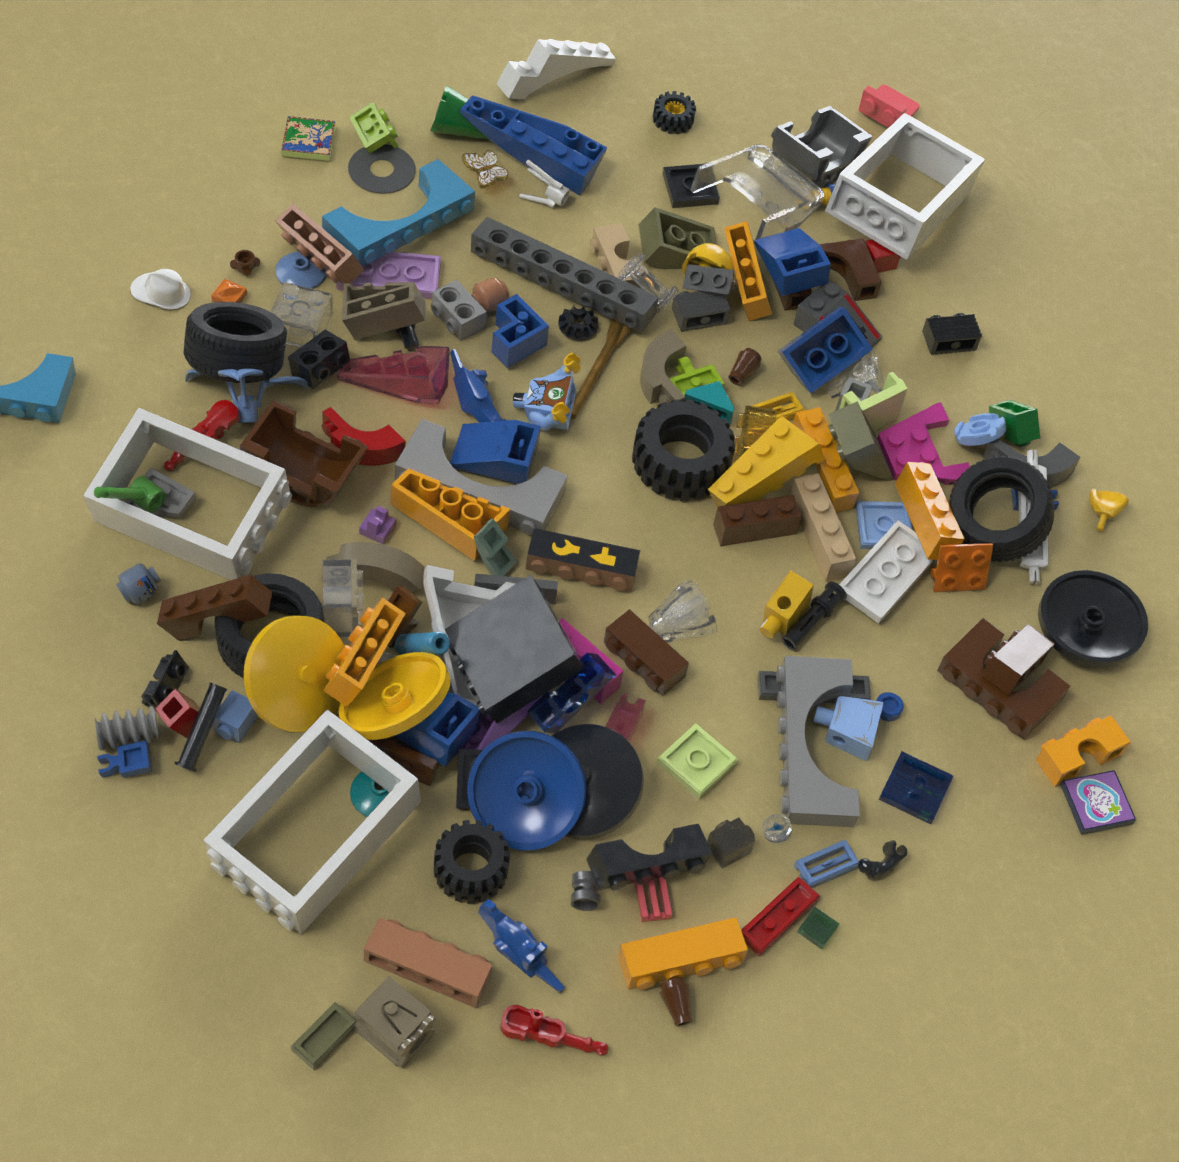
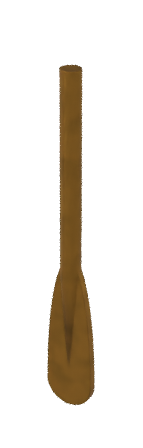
(615, 335)

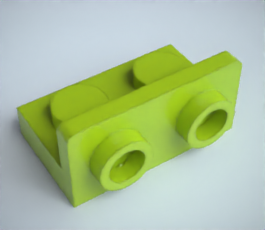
(373, 127)

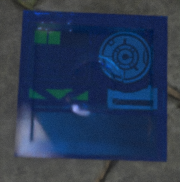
(916, 787)

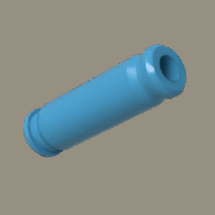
(430, 642)

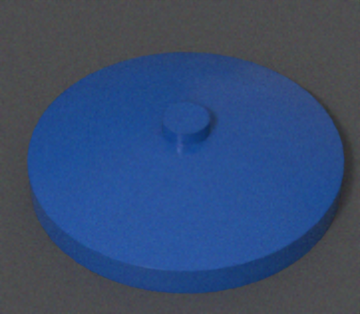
(527, 789)

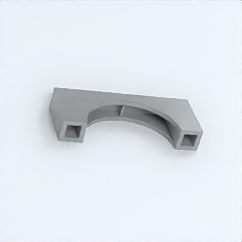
(530, 502)
(808, 793)

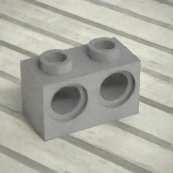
(458, 310)

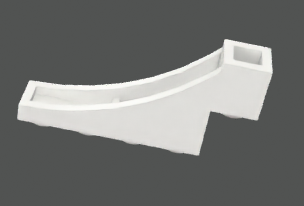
(548, 62)

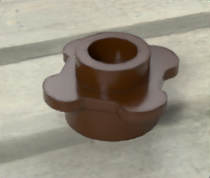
(245, 262)

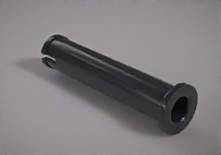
(201, 727)

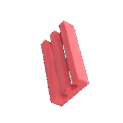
(656, 915)

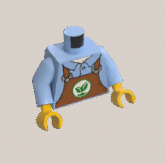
(551, 397)

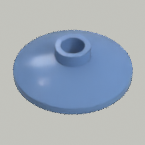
(299, 271)

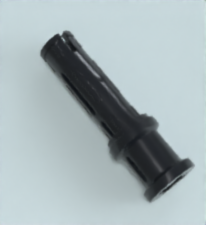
(820, 609)

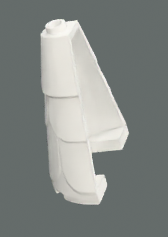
(449, 603)

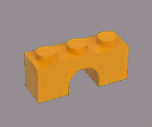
(1099, 738)

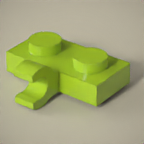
(691, 378)

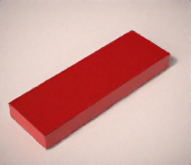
(779, 916)

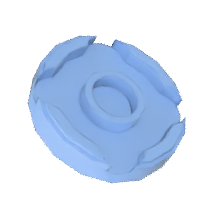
(980, 429)

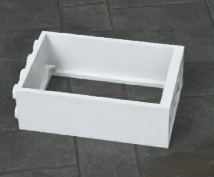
(887, 218)
(125, 459)
(334, 875)

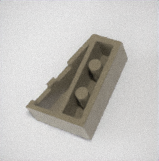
(381, 308)

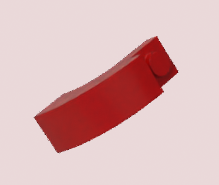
(383, 444)

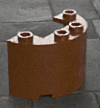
(312, 466)

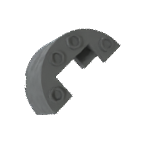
(824, 148)

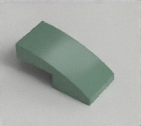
(492, 549)

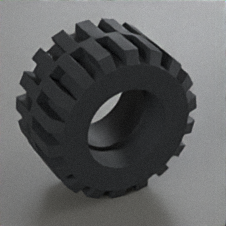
(471, 883)

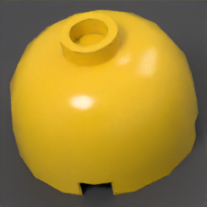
(708, 256)

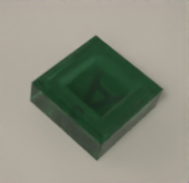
(818, 928)

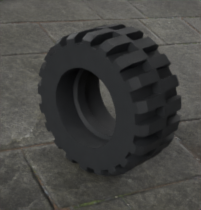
(688, 424)

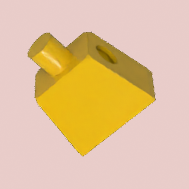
(786, 605)

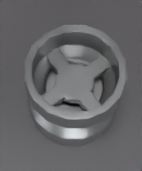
(585, 892)

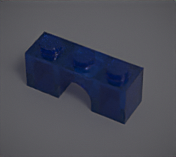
(560, 706)

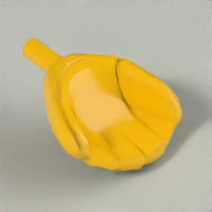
(1107, 505)

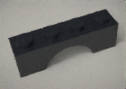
(617, 864)

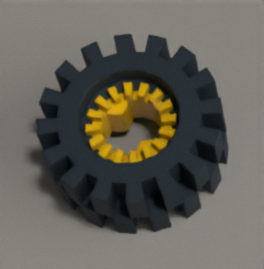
(682, 115)

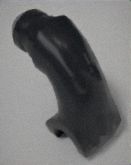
(891, 860)

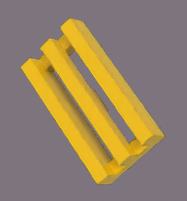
(787, 411)

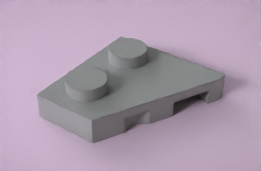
(177, 496)

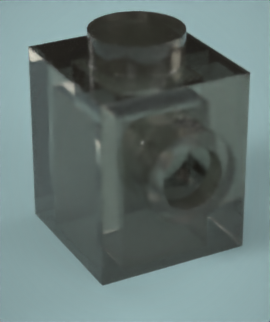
(731, 841)

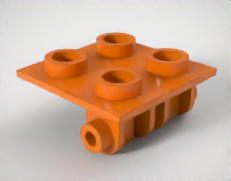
(962, 567)

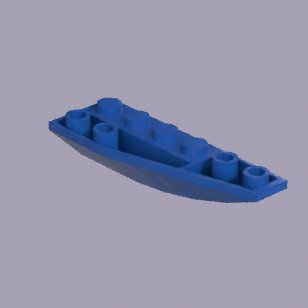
(550, 145)

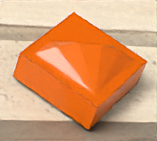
(229, 292)

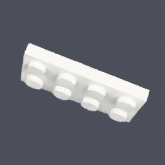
(886, 572)

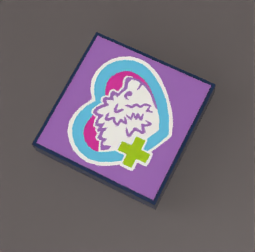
(1098, 802)

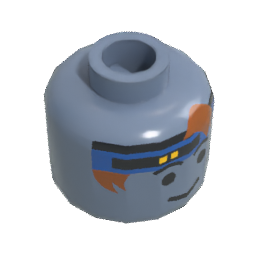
(138, 583)

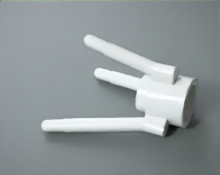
(556, 191)

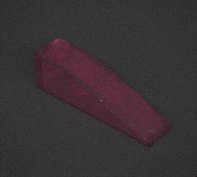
(408, 376)

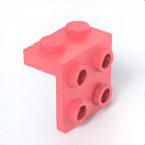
(886, 104)

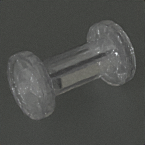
(647, 281)

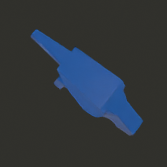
(472, 392)
(518, 944)

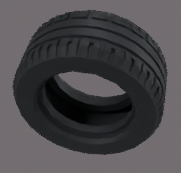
(234, 338)
(1004, 473)
(287, 596)

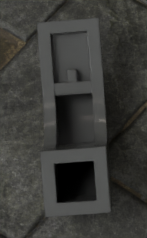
(1059, 462)

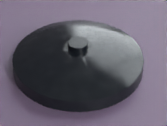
(1093, 618)
(611, 777)

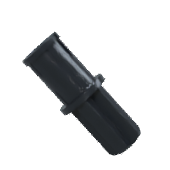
(408, 337)

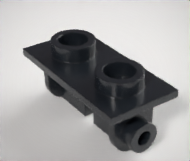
(169, 676)

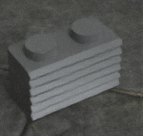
(700, 310)

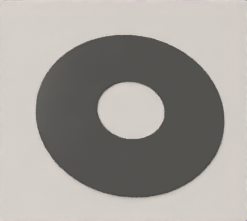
(401, 176)

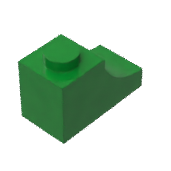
(1020, 421)

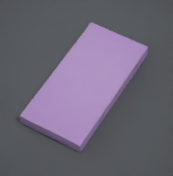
(401, 267)

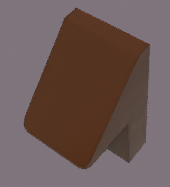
(408, 604)

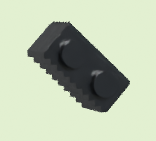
(951, 333)

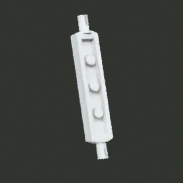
(1039, 558)

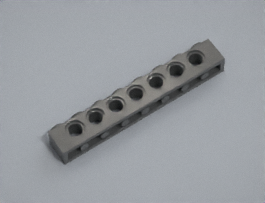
(564, 274)

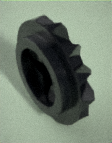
(578, 331)

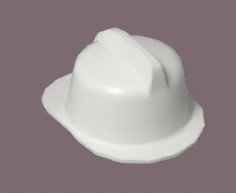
(162, 289)

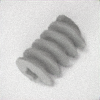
(126, 728)

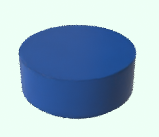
(891, 707)

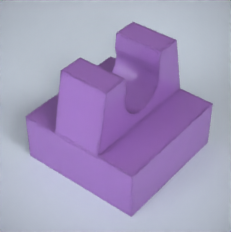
(377, 525)

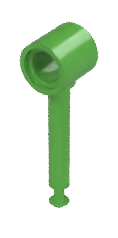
(141, 491)

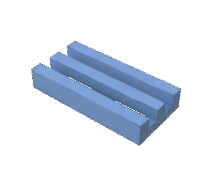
(831, 874)

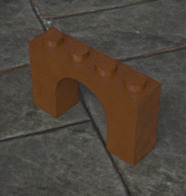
(853, 263)
(1019, 710)

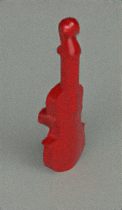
(219, 418)
(530, 1024)

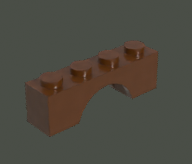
(238, 598)

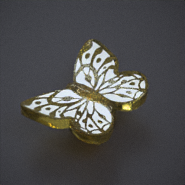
(486, 168)

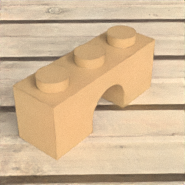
(610, 246)

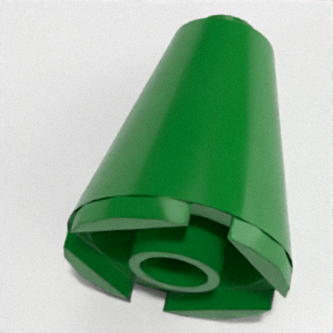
(450, 120)

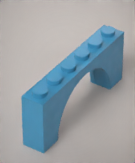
(371, 239)
(42, 392)

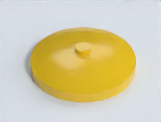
(289, 670)
(397, 695)

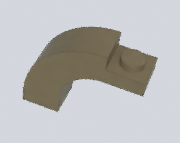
(658, 359)
(383, 564)

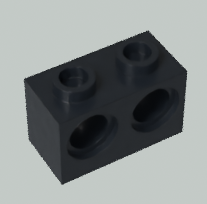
(319, 358)

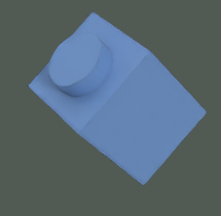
(234, 717)

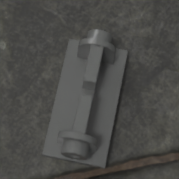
(709, 279)

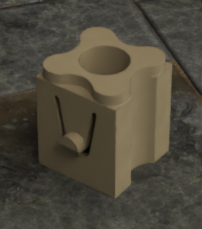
(394, 1022)

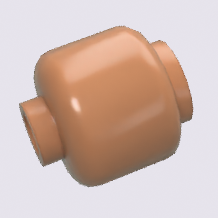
(490, 293)

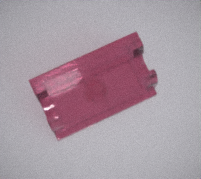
(626, 717)

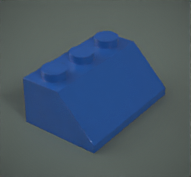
(825, 349)

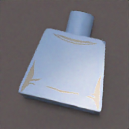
(851, 724)

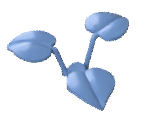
(246, 403)

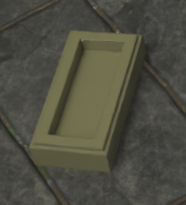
(324, 1036)

